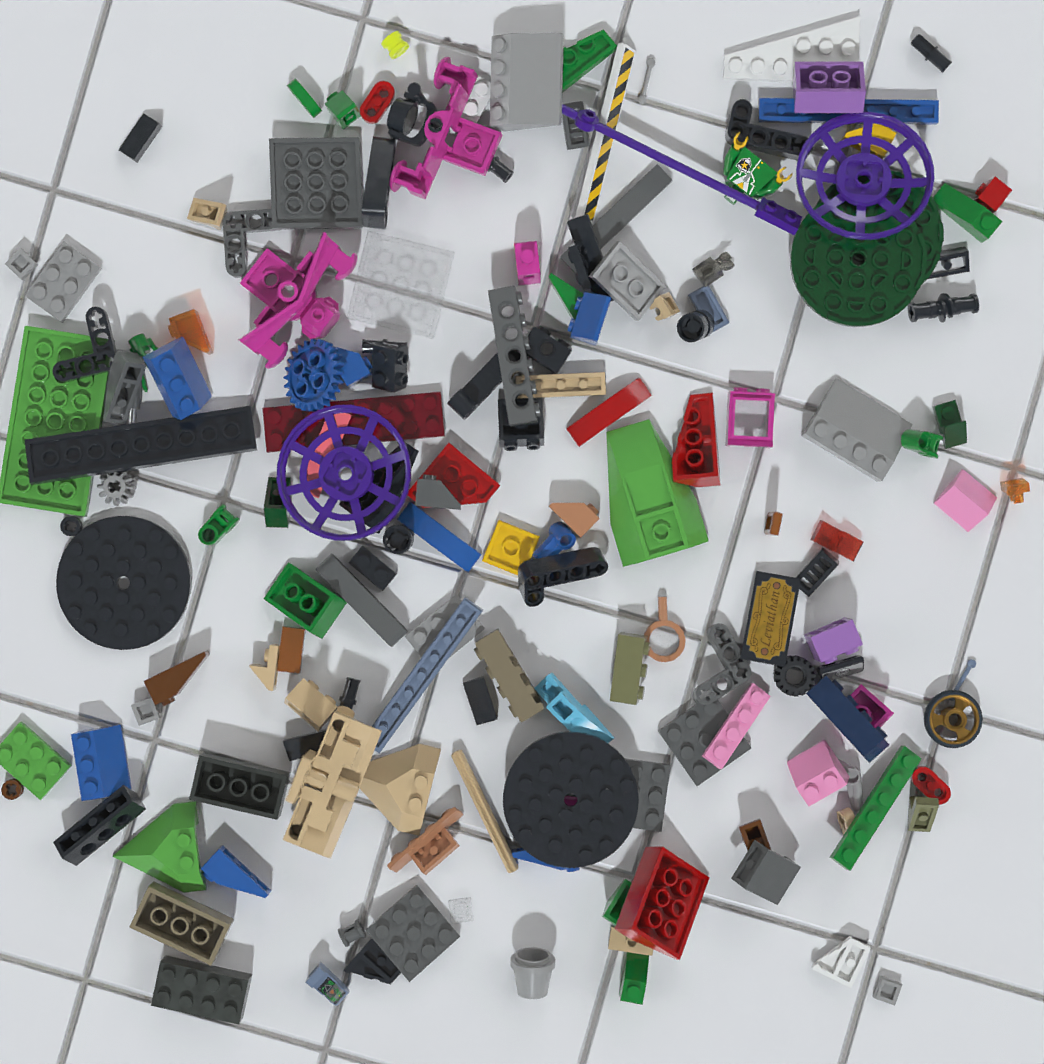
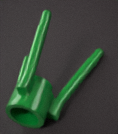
(141, 345)

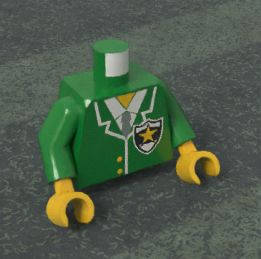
(749, 173)

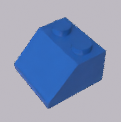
(590, 317)

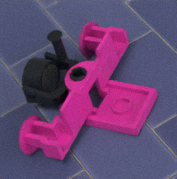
(473, 145)

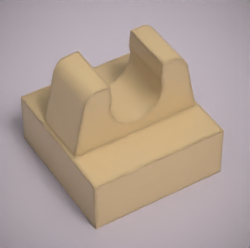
(666, 306)

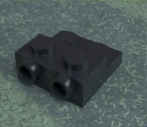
(521, 435)

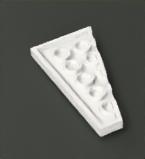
(777, 58)

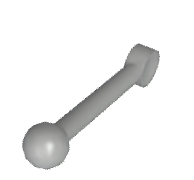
(650, 64)

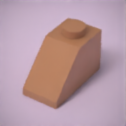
(576, 515)

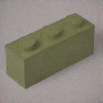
(629, 668)

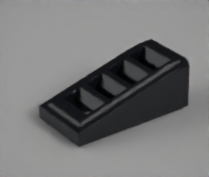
(821, 577)

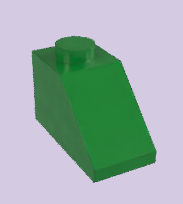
(342, 108)
(634, 978)

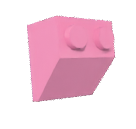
(817, 773)

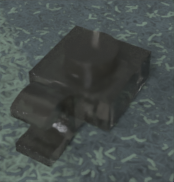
(711, 269)

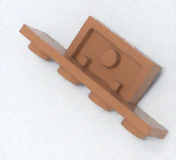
(431, 846)

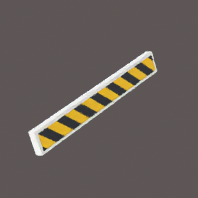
(603, 144)

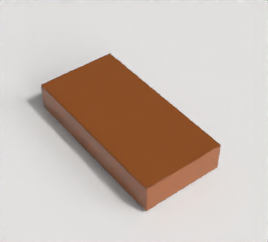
(773, 523)
(291, 649)

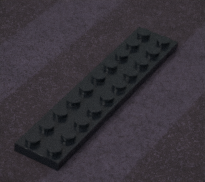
(140, 445)

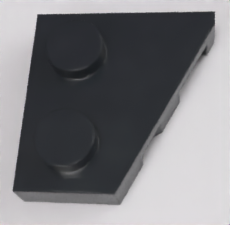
(373, 964)

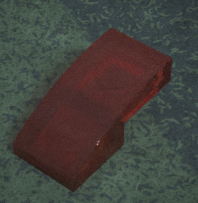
(836, 540)

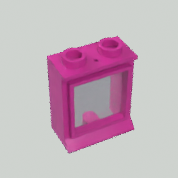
(750, 418)

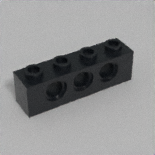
(99, 825)

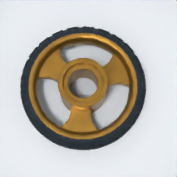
(962, 700)

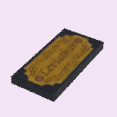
(770, 619)

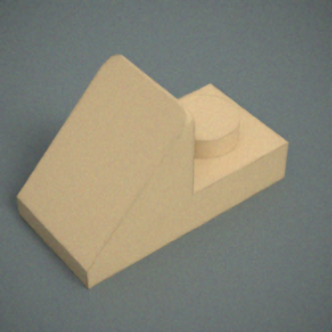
(207, 212)
(268, 673)

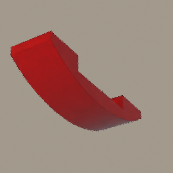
(609, 412)

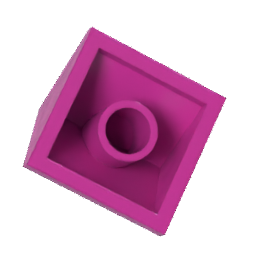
(872, 705)

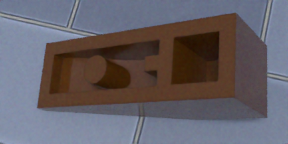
(173, 680)

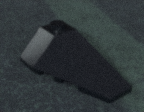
(379, 480)

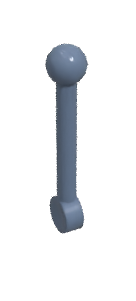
(970, 664)

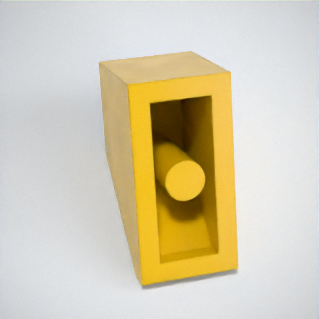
(877, 131)

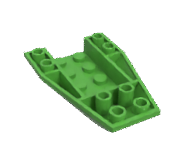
(647, 508)

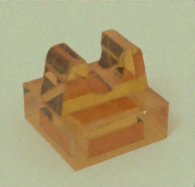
(1015, 489)

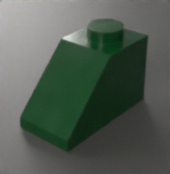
(274, 509)

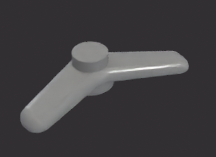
(854, 786)

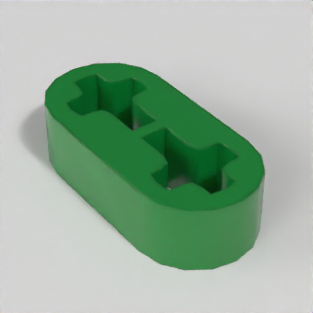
(304, 98)

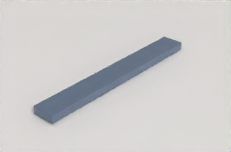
(425, 670)

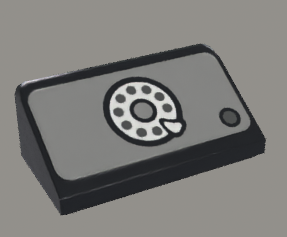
(841, 668)

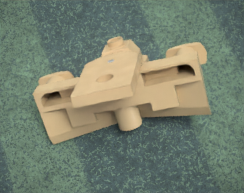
(329, 783)

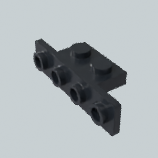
(585, 253)

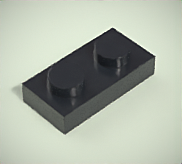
(372, 568)

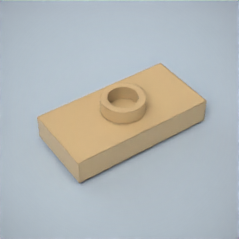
(622, 943)

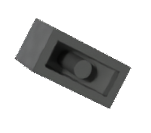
(434, 494)

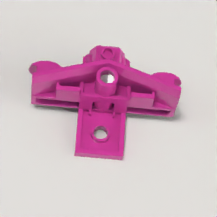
(294, 297)

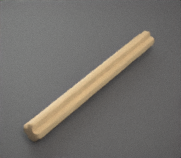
(484, 811)

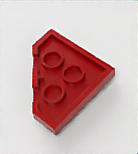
(460, 476)

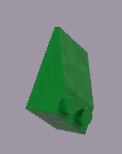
(305, 600)

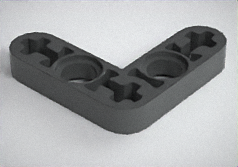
(239, 233)
(729, 673)

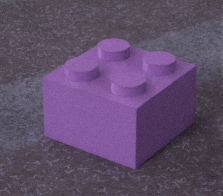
(833, 640)

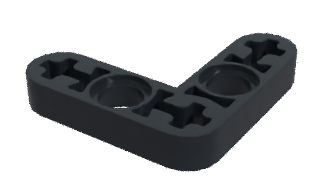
(100, 351)

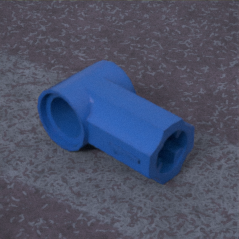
(559, 539)

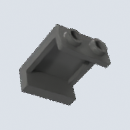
(765, 873)

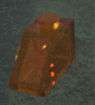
(191, 328)

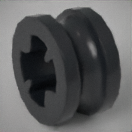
(69, 532)

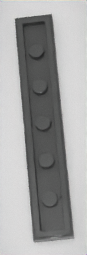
(627, 208)

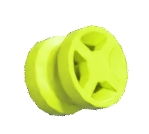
(395, 45)

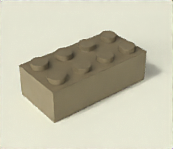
(181, 923)

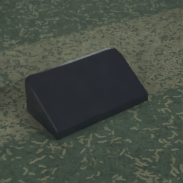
(140, 138)
(946, 264)
(480, 700)
(298, 746)

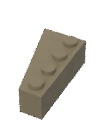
(510, 676)

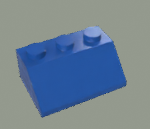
(178, 378)
(100, 761)

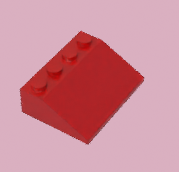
(662, 902)

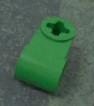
(921, 442)
(218, 525)

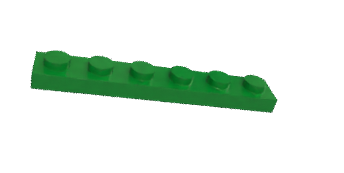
(875, 808)

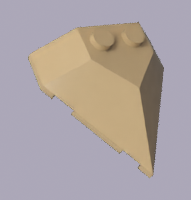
(402, 785)

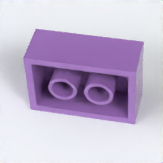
(829, 87)

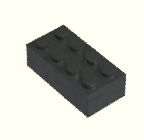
(239, 785)
(201, 989)

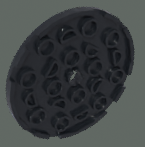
(91, 591)
(567, 833)

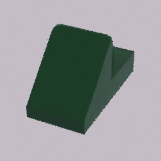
(950, 424)

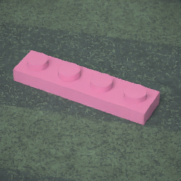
(736, 726)

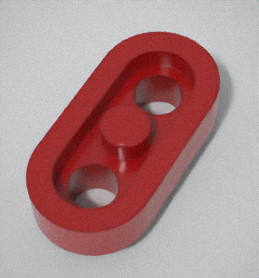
(376, 102)
(930, 784)

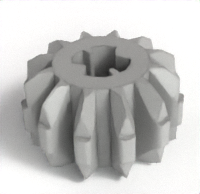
(116, 496)

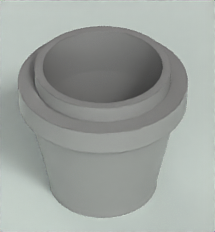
(532, 971)

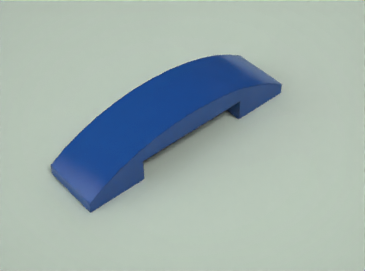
(439, 537)

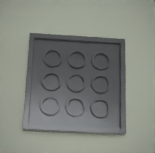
(315, 183)

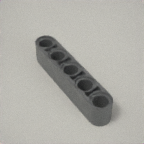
(361, 600)

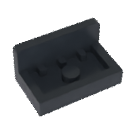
(389, 367)

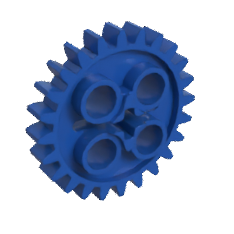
(314, 375)

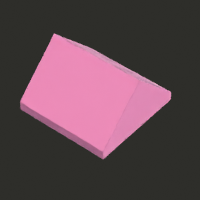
(966, 501)

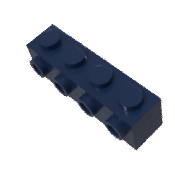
(848, 719)

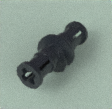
(943, 307)

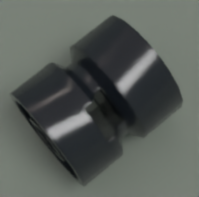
(695, 325)
(398, 539)

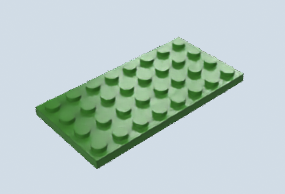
(49, 408)

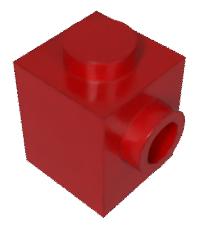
(992, 194)

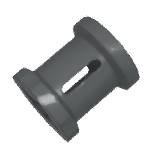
(352, 933)

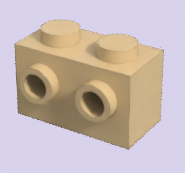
(311, 704)

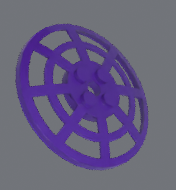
(865, 165)
(331, 469)

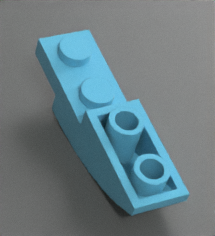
(569, 711)

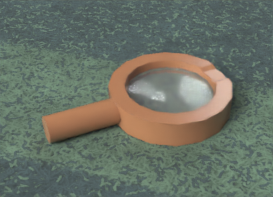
(665, 636)

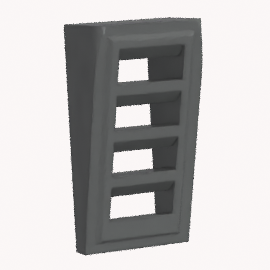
(578, 144)

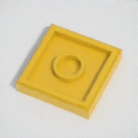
(510, 547)

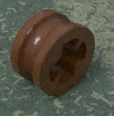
(5, 789)

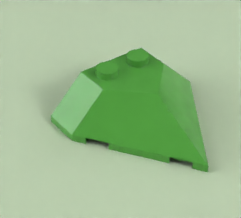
(169, 849)

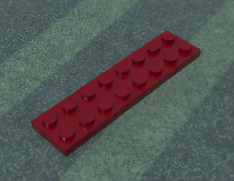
(411, 414)

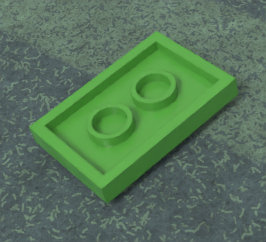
(32, 760)

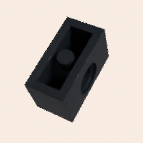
(551, 361)

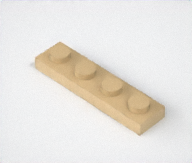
(567, 384)

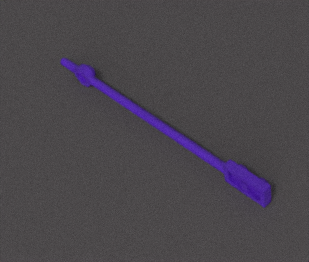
(765, 209)

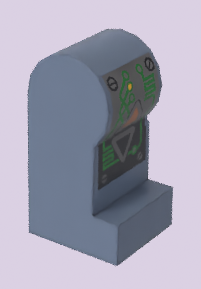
(327, 984)

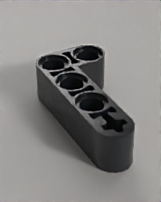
(768, 146)
(377, 183)
(479, 387)
(556, 570)

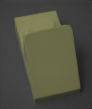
(922, 813)

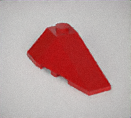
(696, 452)

